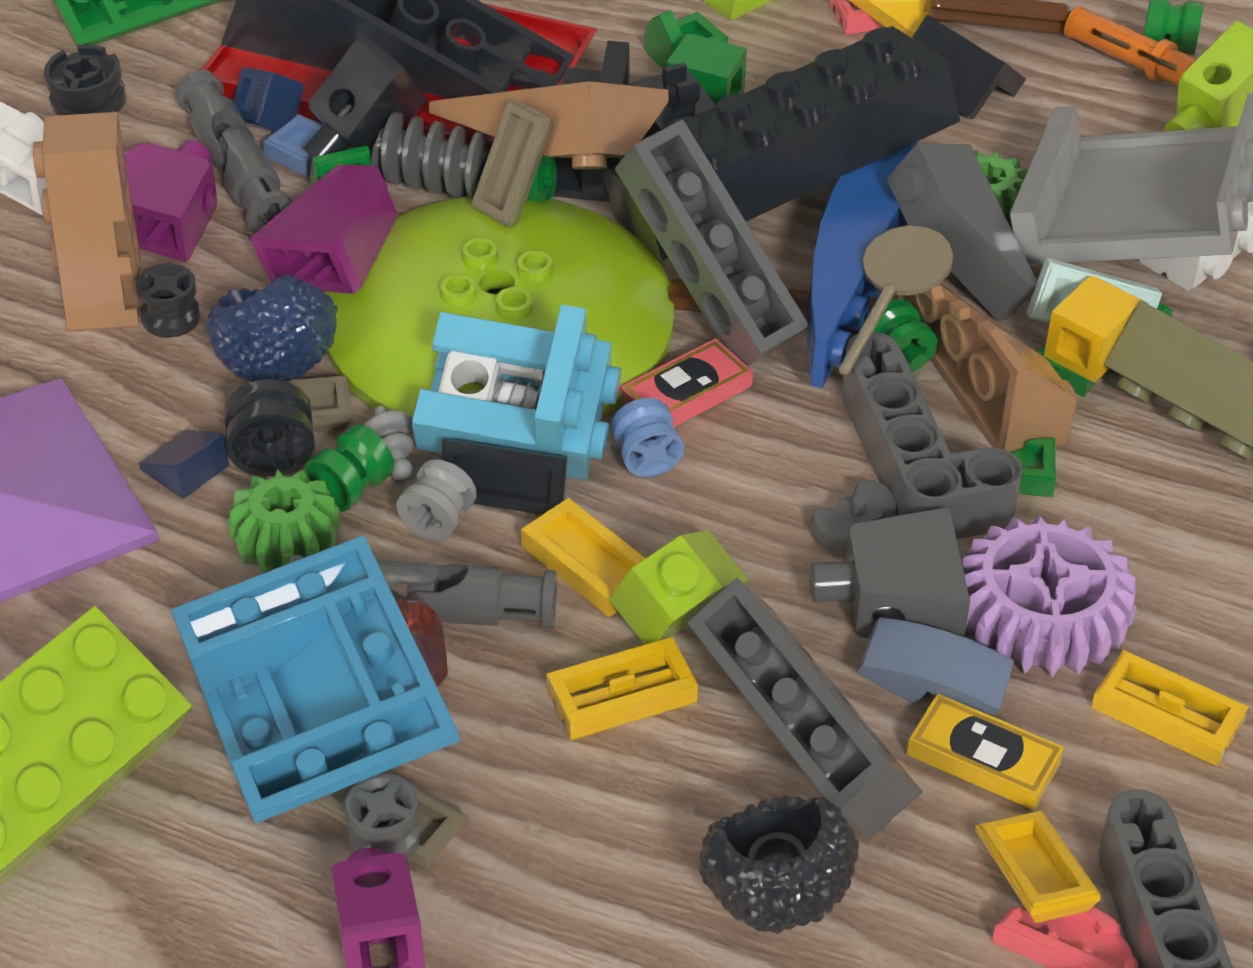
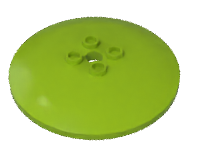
(453, 254)

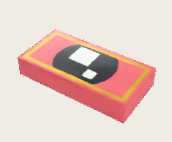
(692, 381)

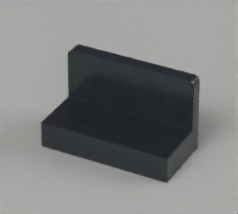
(972, 68)

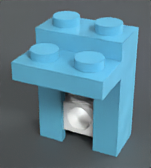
(512, 363)

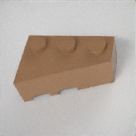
(90, 219)

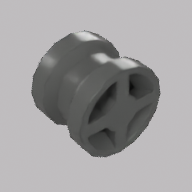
(375, 804)

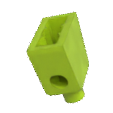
(1217, 83)

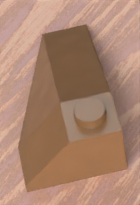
(588, 117)
(995, 375)

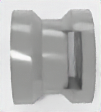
(436, 500)

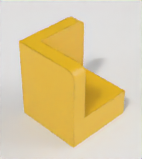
(1088, 327)

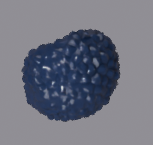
(273, 329)

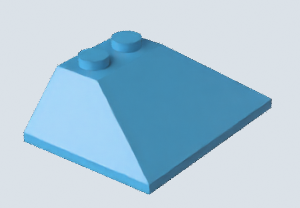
(313, 678)

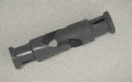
(232, 147)
(474, 592)

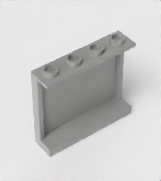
(1134, 192)

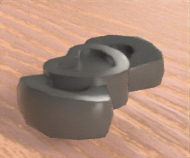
(868, 503)

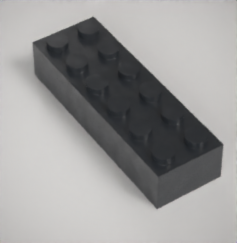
(812, 125)

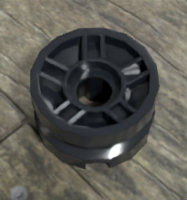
(85, 81)
(269, 427)

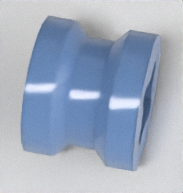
(647, 437)

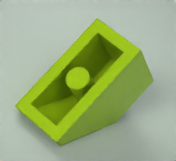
(674, 585)

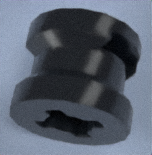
(168, 300)

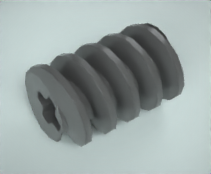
(430, 158)

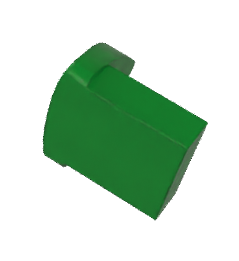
(665, 34)

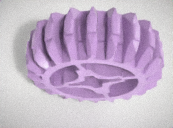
(1048, 594)

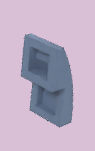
(921, 659)

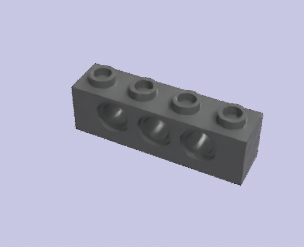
(710, 244)
(804, 709)

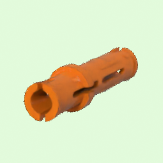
(1090, 28)

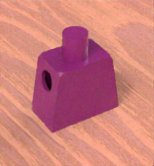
(171, 196)
(376, 907)

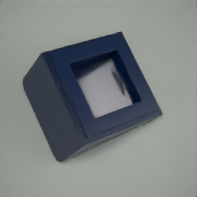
(267, 98)
(187, 461)

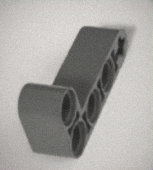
(911, 452)
(1157, 888)

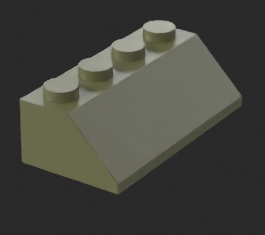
(1190, 371)

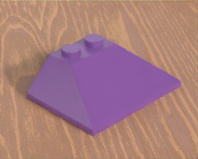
(59, 493)

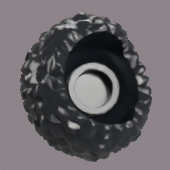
(780, 862)

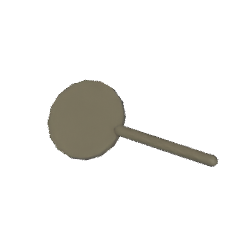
(900, 263)

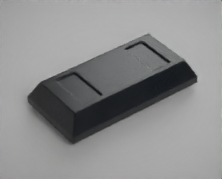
(510, 475)

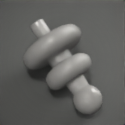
(393, 429)

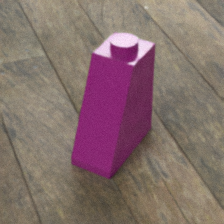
(330, 230)

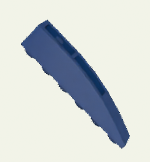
(839, 291)

